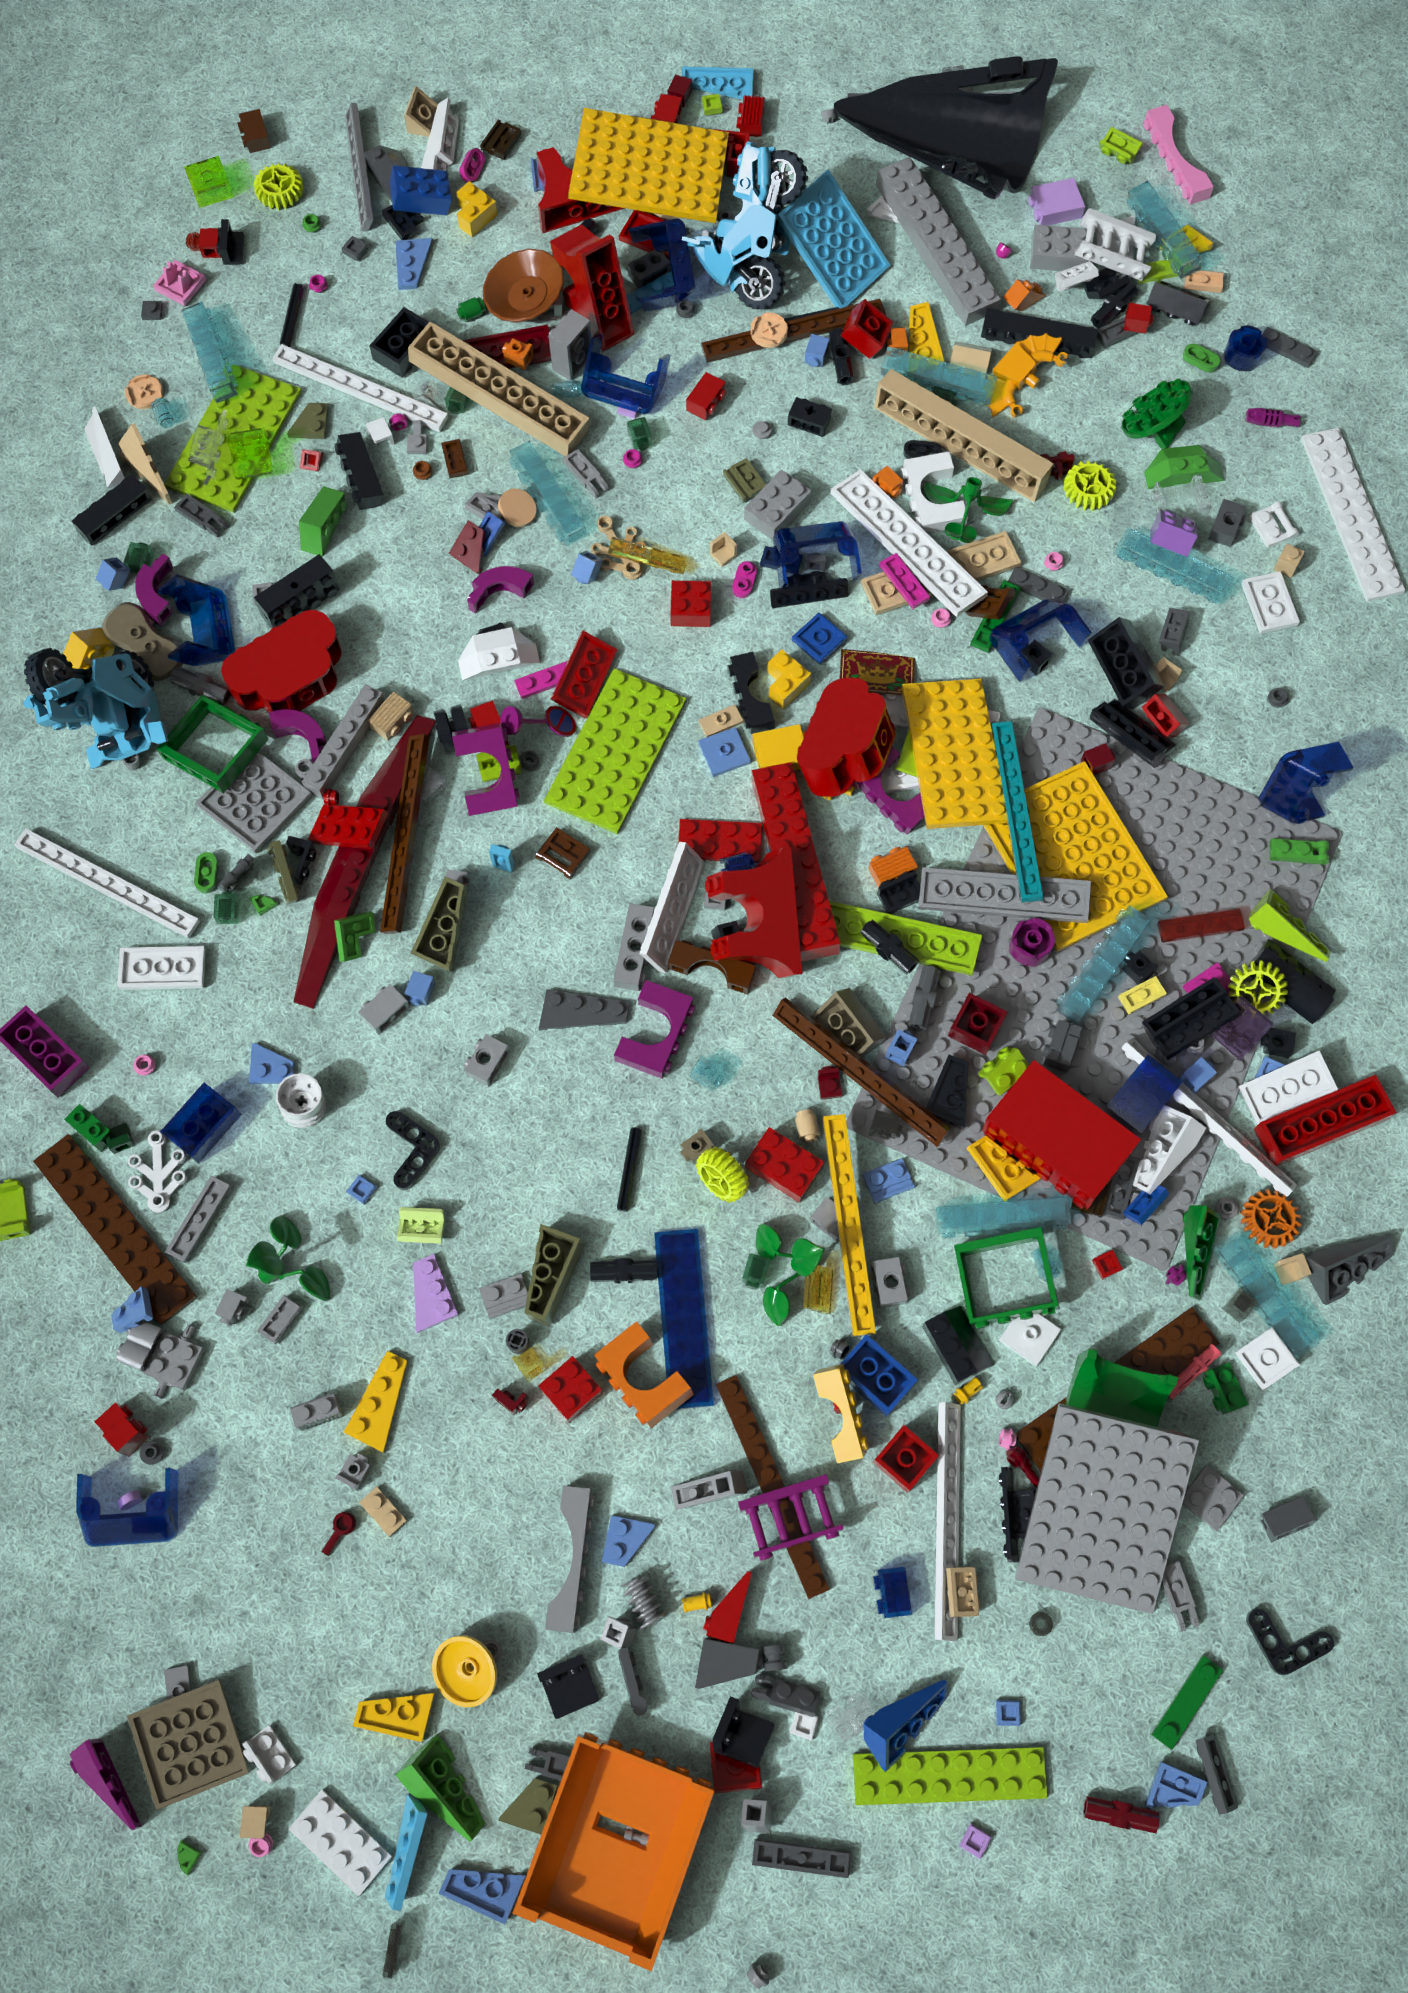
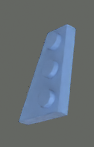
(411, 260)
(483, 1892)

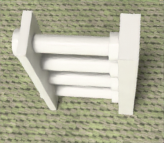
(1122, 232)

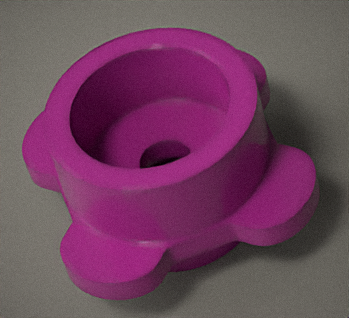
(1176, 1275)

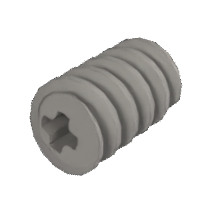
(643, 1601)

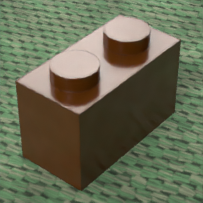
(254, 131)

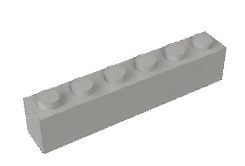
(343, 742)

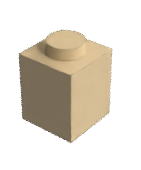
(1288, 560)

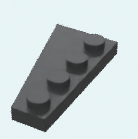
(569, 1010)

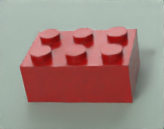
(784, 1164)

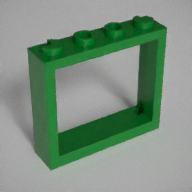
(191, 721)
(998, 1242)

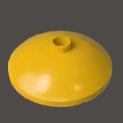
(455, 1676)

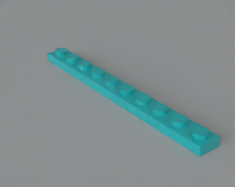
(1017, 813)

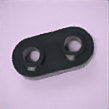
(921, 448)

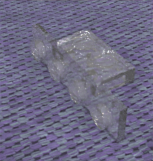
(205, 446)

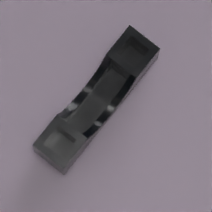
(757, 714)

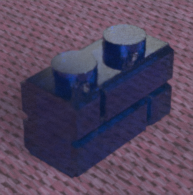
(893, 1592)

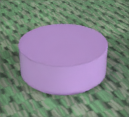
(129, 1500)

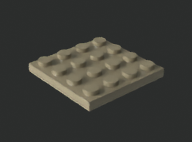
(188, 1744)

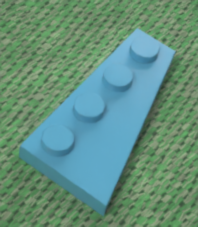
(721, 80)
(407, 1846)

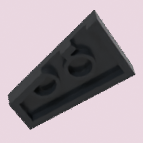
(950, 1091)

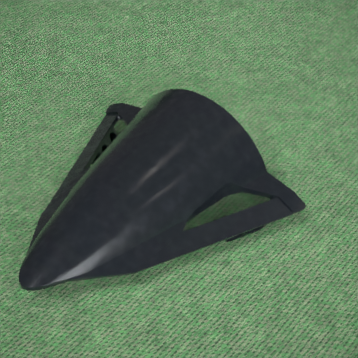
(966, 135)

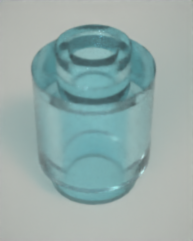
(163, 412)

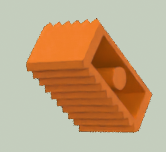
(892, 865)

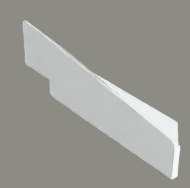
(442, 138)
(103, 450)

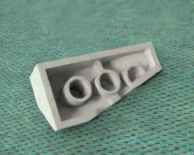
(1170, 1141)

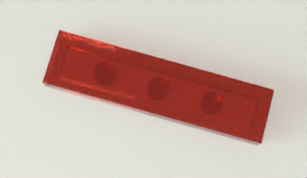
(1200, 925)

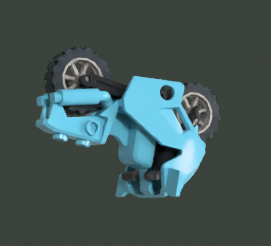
(755, 230)
(109, 696)

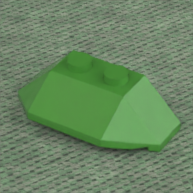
(1180, 464)

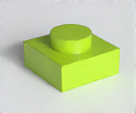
(711, 104)

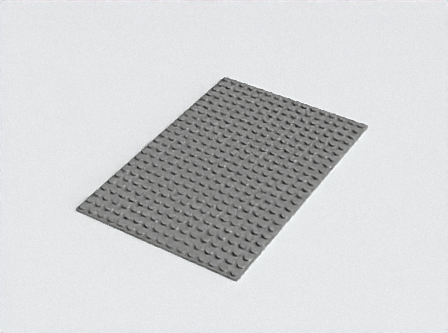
(1209, 857)

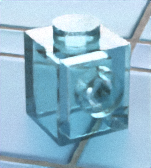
(707, 1073)

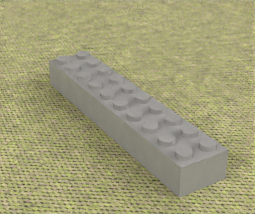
(937, 240)

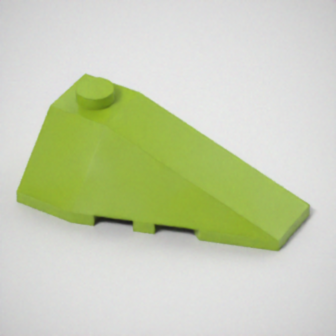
(1274, 919)

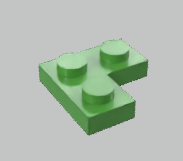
(348, 933)

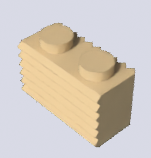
(391, 716)

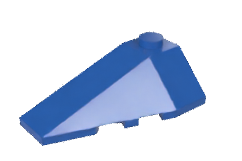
(896, 1723)

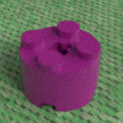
(1031, 953)

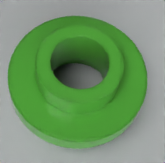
(311, 218)

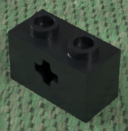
(809, 416)

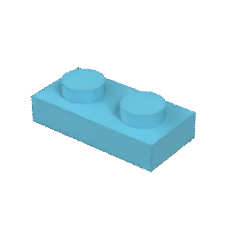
(501, 857)

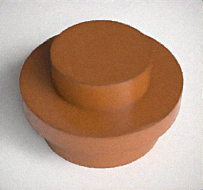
(422, 470)

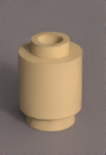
(807, 1125)

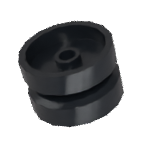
(446, 727)

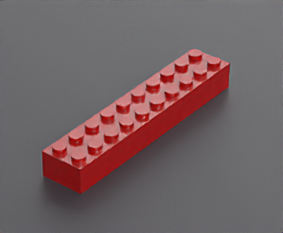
(787, 826)

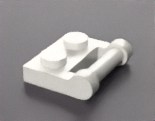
(1269, 529)

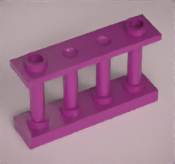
(773, 1500)

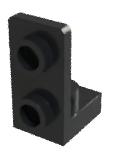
(298, 847)

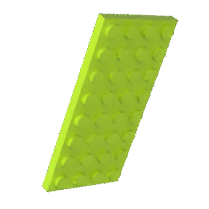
(259, 404)
(615, 751)

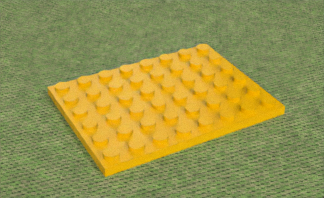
(648, 165)
(1083, 839)

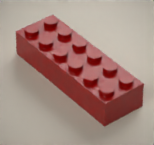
(1324, 1120)

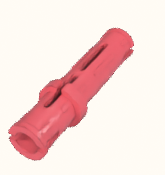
(1194, 1369)

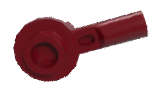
(1017, 1458)
(343, 1524)

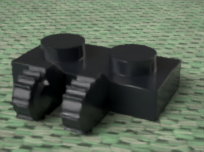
(402, 222)

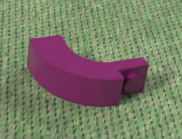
(499, 579)
(146, 589)
(294, 722)

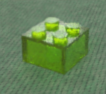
(208, 181)

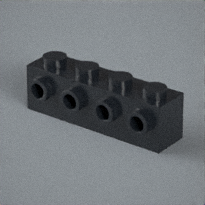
(359, 470)
(111, 509)

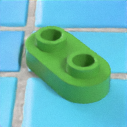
(1201, 358)
(206, 873)

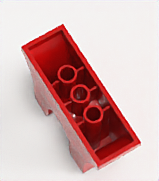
(555, 207)
(597, 283)
(771, 911)

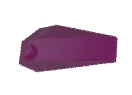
(99, 1773)

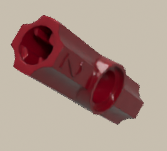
(1121, 1814)

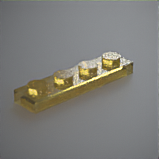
(647, 555)

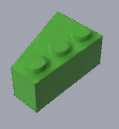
(321, 520)

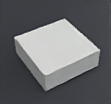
(804, 1725)

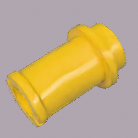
(963, 1394)
(697, 1602)

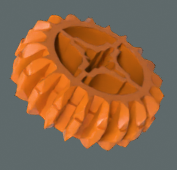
(1252, 1209)

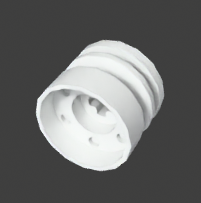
(291, 1094)

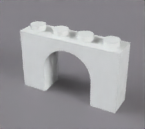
(930, 516)

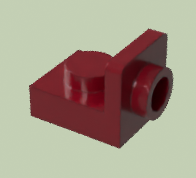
(829, 1083)
(506, 1400)

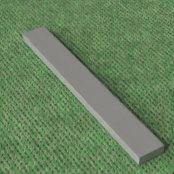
(359, 167)

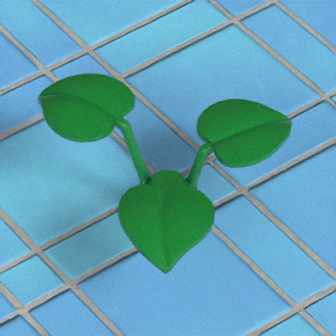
(971, 491)
(805, 1261)
(268, 1262)

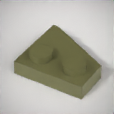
(311, 422)
(531, 1806)

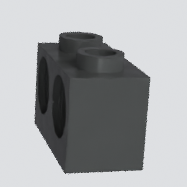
(648, 268)

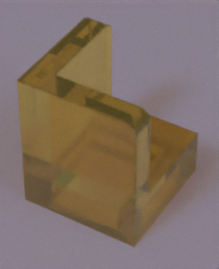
(529, 1364)

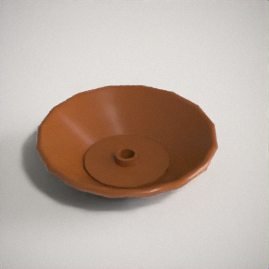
(523, 285)

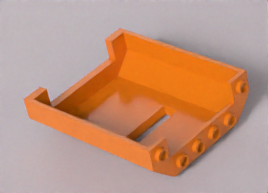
(598, 1879)

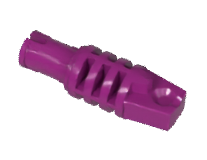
(1271, 418)

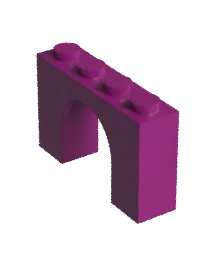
(488, 740)
(904, 814)
(656, 1058)

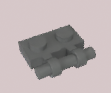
(231, 879)

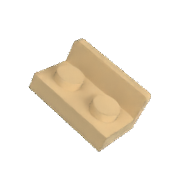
(962, 1592)

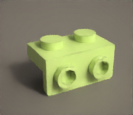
(421, 1225)

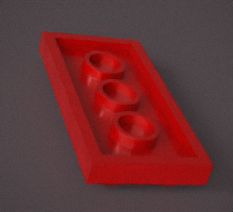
(583, 674)
(348, 826)
(721, 838)

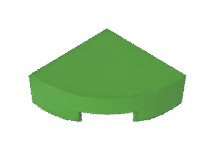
(263, 904)
(187, 1856)

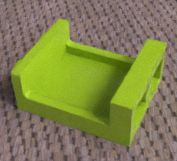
(13, 1210)

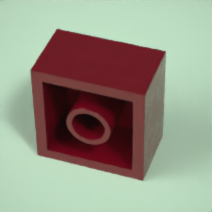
(977, 1023)

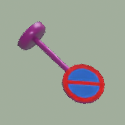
(555, 717)

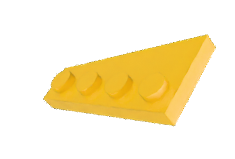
(923, 334)
(376, 1409)

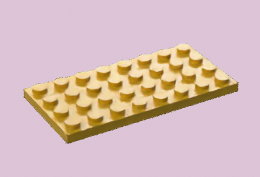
(954, 753)

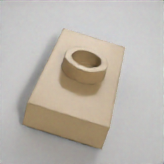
(721, 721)

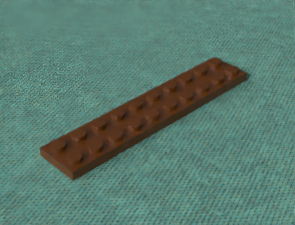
(114, 1228)
(1161, 1354)

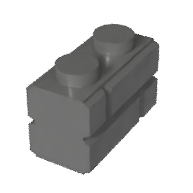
(1062, 1045)

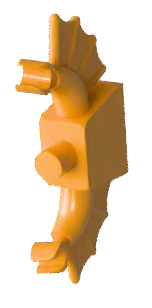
(1019, 369)

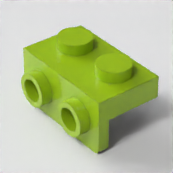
(1120, 145)
(490, 767)
(1004, 1069)

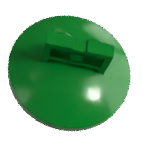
(1159, 412)

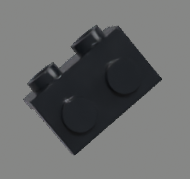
(230, 244)
(899, 892)

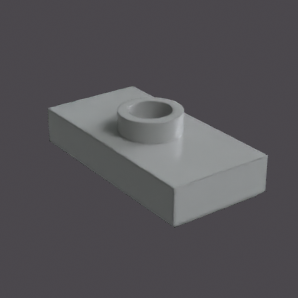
(280, 1319)
(177, 1681)

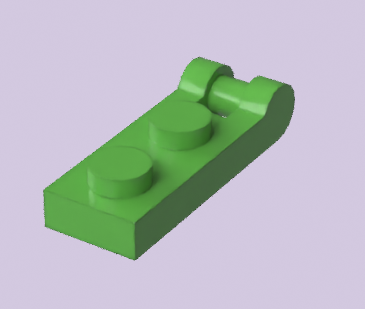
(1298, 851)

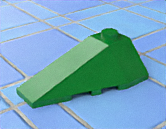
(1200, 1235)

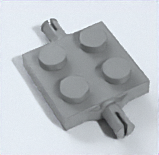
(174, 1361)

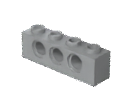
(632, 979)

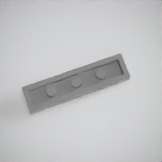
(198, 1219)

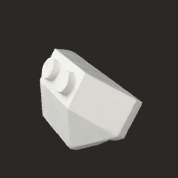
(497, 653)

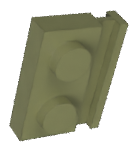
(744, 479)

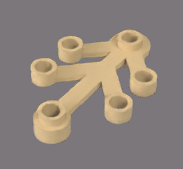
(627, 564)

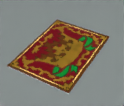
(880, 671)

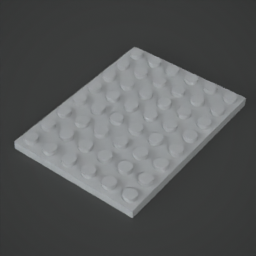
(1106, 1508)

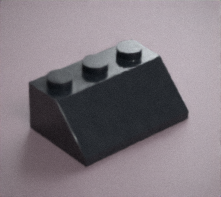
(1177, 302)
(957, 1345)

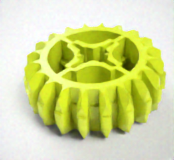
(268, 191)
(1096, 494)
(1249, 987)
(722, 1174)

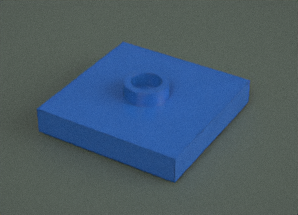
(819, 638)

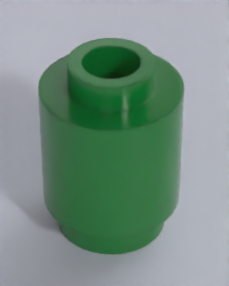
(470, 309)

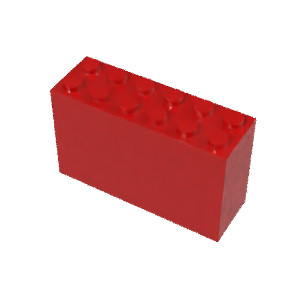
(1060, 1135)

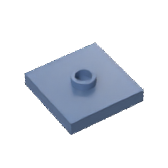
(724, 752)

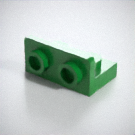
(88, 1126)
(1225, 1388)

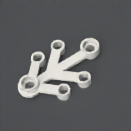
(158, 1174)

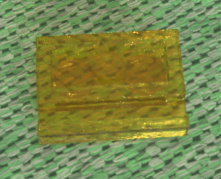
(819, 1290)

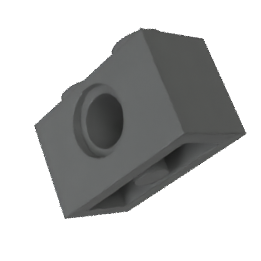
(1228, 513)

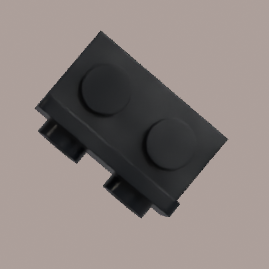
(1104, 283)

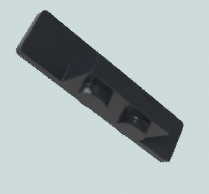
(808, 589)
(1017, 1511)

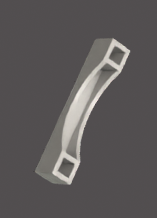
(562, 1610)

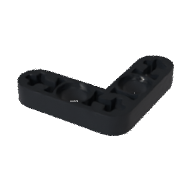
(419, 1150)
(1280, 1650)

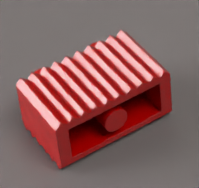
(751, 115)

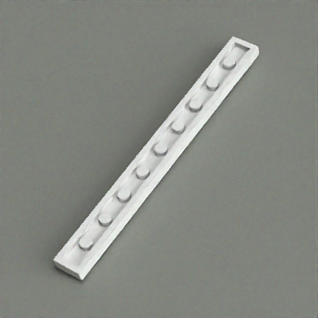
(360, 387)
(107, 883)
(1221, 1127)
(947, 1515)

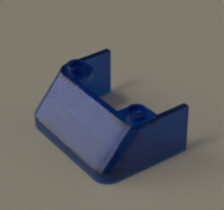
(668, 237)
(619, 390)
(789, 540)
(208, 619)
(1012, 636)
(1296, 773)
(153, 1526)

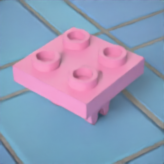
(179, 282)

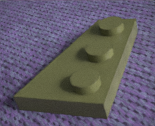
(280, 866)

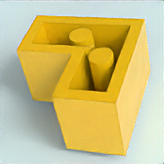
(476, 209)
(87, 645)
(790, 679)

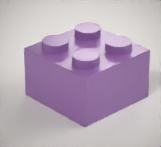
(1173, 532)

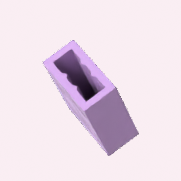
(1056, 202)

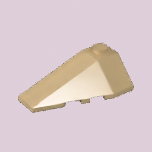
(140, 461)

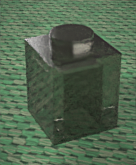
(1239, 1305)

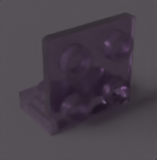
(1244, 1031)

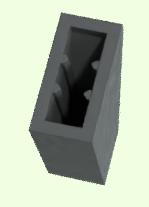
(725, 1662)

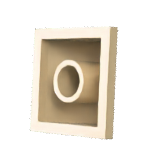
(420, 113)
(971, 356)

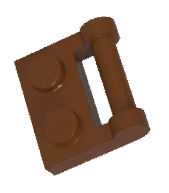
(990, 606)
(565, 847)

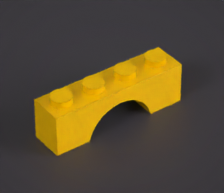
(834, 1385)

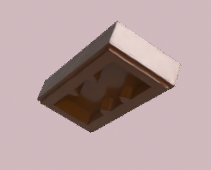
(454, 458)

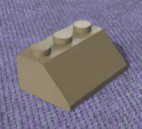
(849, 1022)

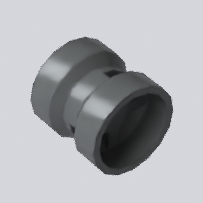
(518, 1345)
(774, 1655)

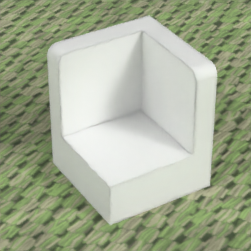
(379, 431)

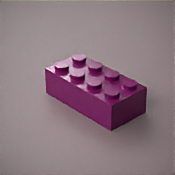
(42, 1051)

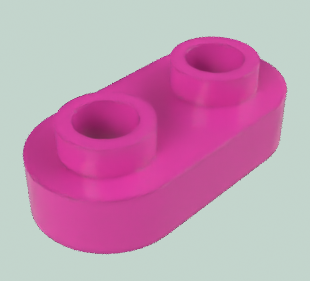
(471, 168)
(744, 578)

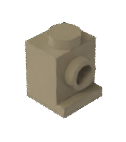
(689, 1153)

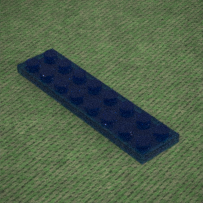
(684, 1313)

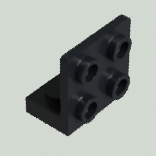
(568, 1686)
(742, 1735)

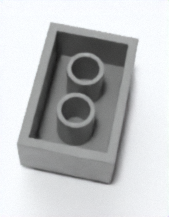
(1055, 247)
(570, 344)
(777, 504)

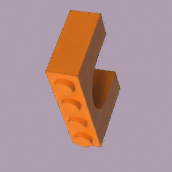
(650, 1404)

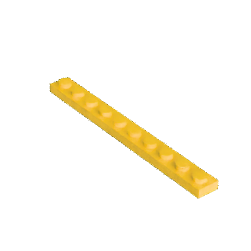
(849, 1225)

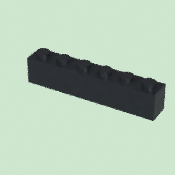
(1016, 327)

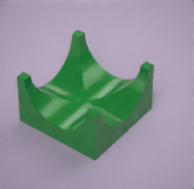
(1118, 1390)

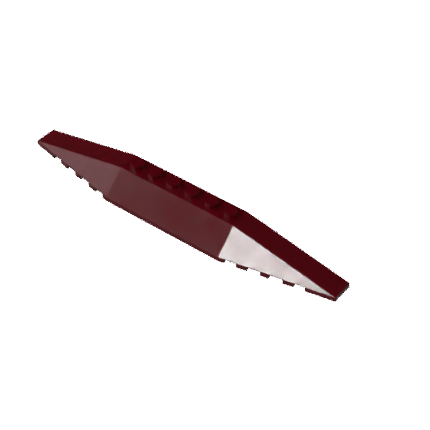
(349, 872)

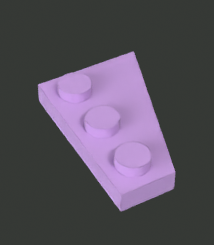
(431, 1293)

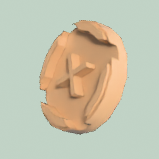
(769, 330)
(143, 391)
(517, 507)

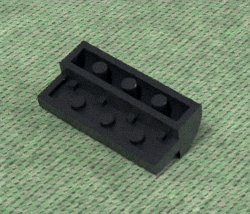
(1132, 732)
(1306, 991)
(1190, 1018)

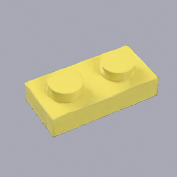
(1142, 995)

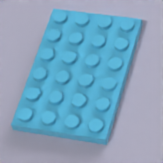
(833, 240)

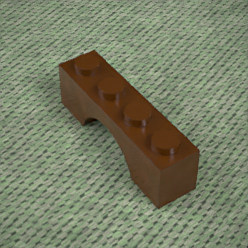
(687, 957)

